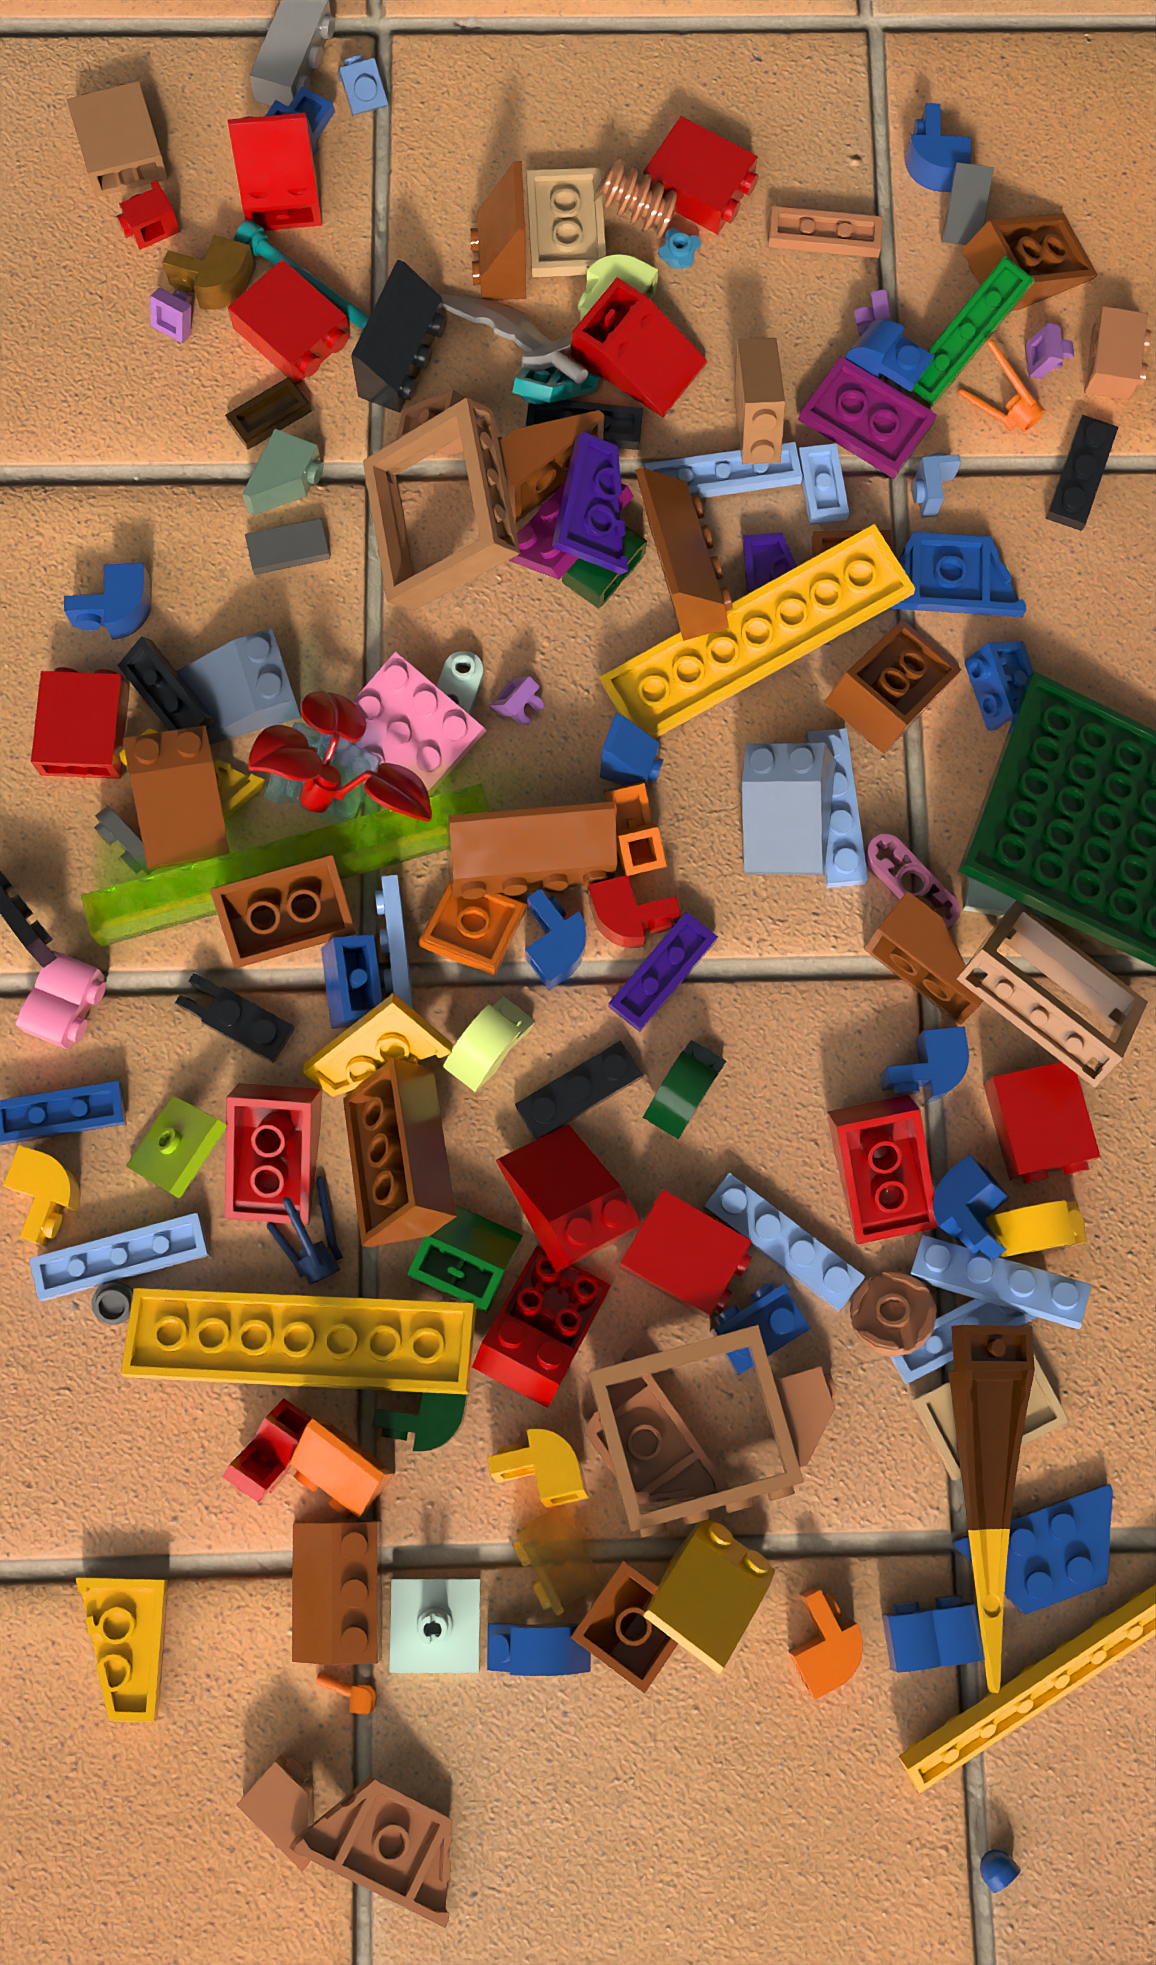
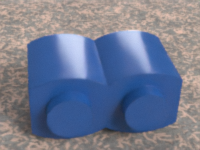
(932, 1635)

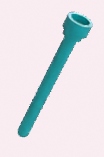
(254, 235)

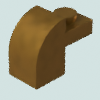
(218, 277)

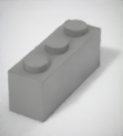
(291, 50)

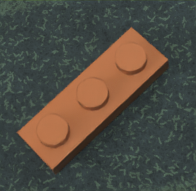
(825, 231)

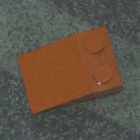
(501, 240)
(1039, 246)
(540, 456)
(892, 686)
(176, 797)
(923, 954)

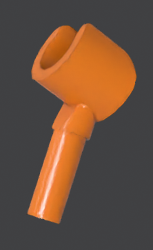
(361, 1696)

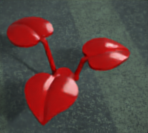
(288, 755)

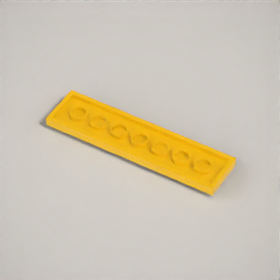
(763, 634)
(300, 1340)

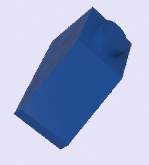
(629, 754)

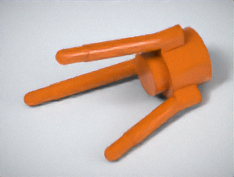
(1022, 408)

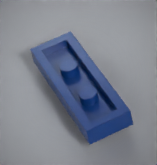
(61, 1112)

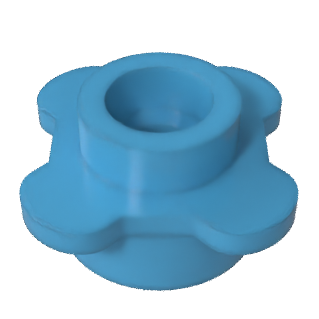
(677, 257)

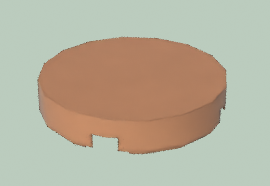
(893, 1313)

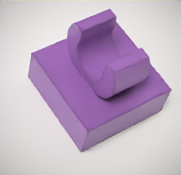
(880, 310)
(171, 313)
(1047, 351)
(515, 696)

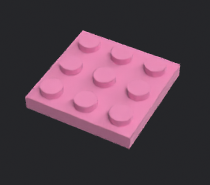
(414, 723)

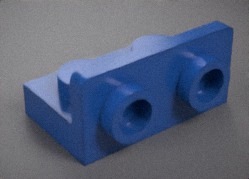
(998, 679)
(773, 1313)

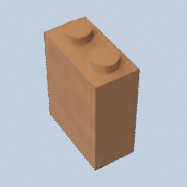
(117, 138)
(759, 400)

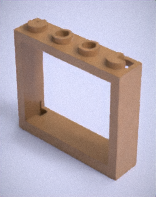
(489, 495)
(1040, 1012)
(733, 1498)

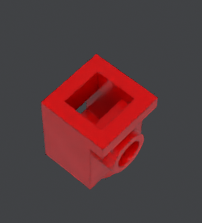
(148, 217)

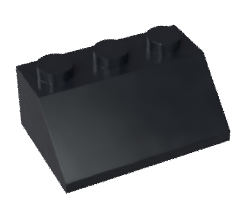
(398, 339)

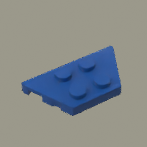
(957, 576)
(1056, 1550)

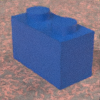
(351, 978)

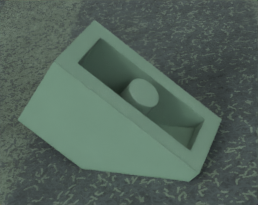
(282, 473)

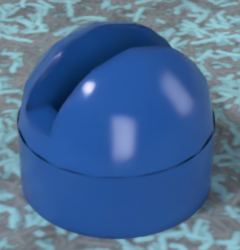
(998, 1869)

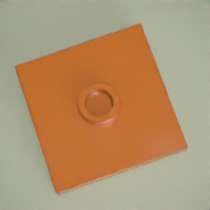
(473, 929)

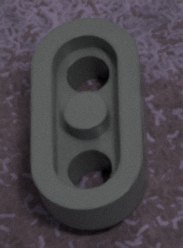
(113, 830)

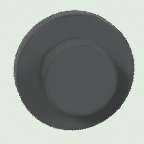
(112, 1302)

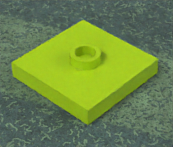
(176, 1146)

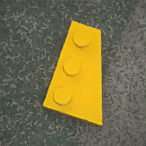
(372, 1041)

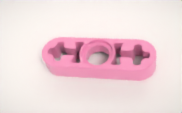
(913, 865)

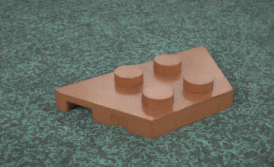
(656, 1442)
(385, 1846)

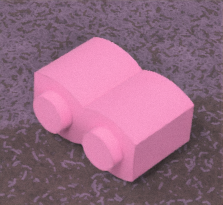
(61, 1000)

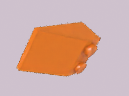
(340, 1468)

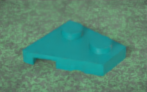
(551, 385)

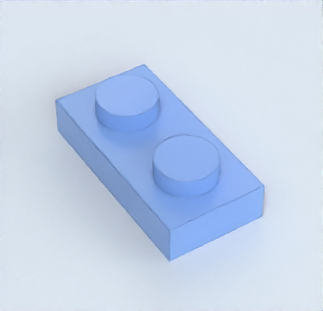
(823, 484)

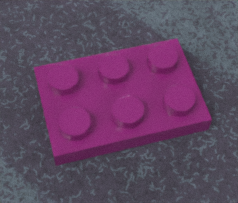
(867, 417)
(537, 537)

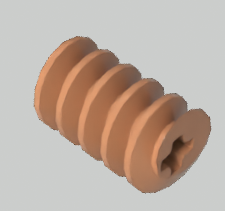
(637, 197)

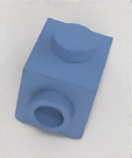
(362, 85)
(927, 487)

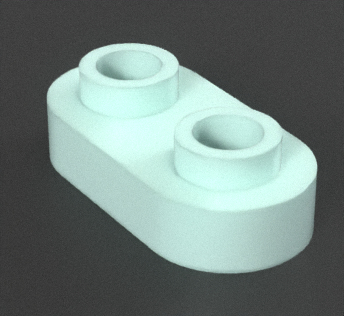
(462, 686)

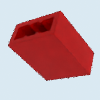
(705, 174)
(289, 322)
(80, 723)
(1041, 1122)
(687, 1255)

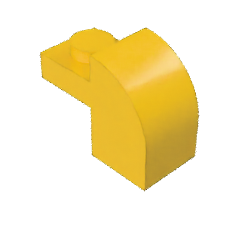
(50, 1185)
(1039, 1228)
(550, 1459)

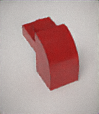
(623, 920)
(268, 1455)

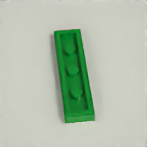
(972, 328)

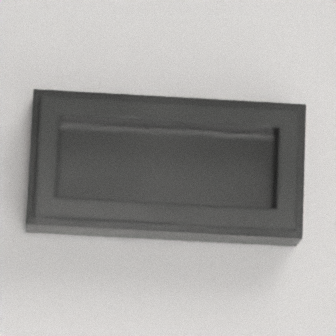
(967, 202)
(287, 546)

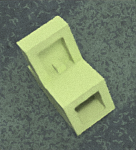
(605, 270)
(487, 1042)

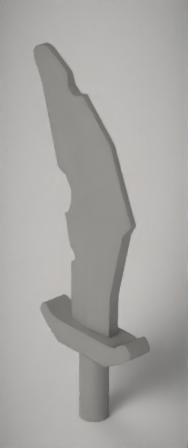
(514, 326)

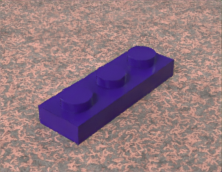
(662, 971)

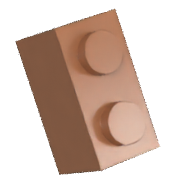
(1117, 353)

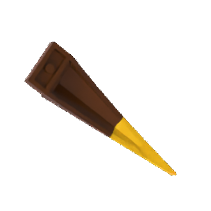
(990, 1410)

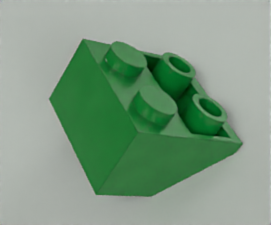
(466, 1258)

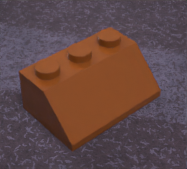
(283, 911)
(337, 1593)

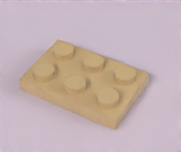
(565, 221)
(937, 1416)

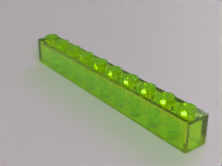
(356, 845)

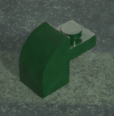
(684, 1089)
(435, 1426)

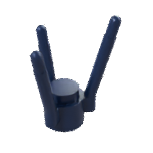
(316, 1259)

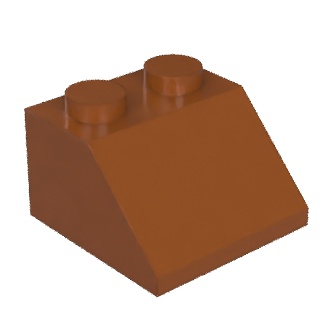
(621, 1634)

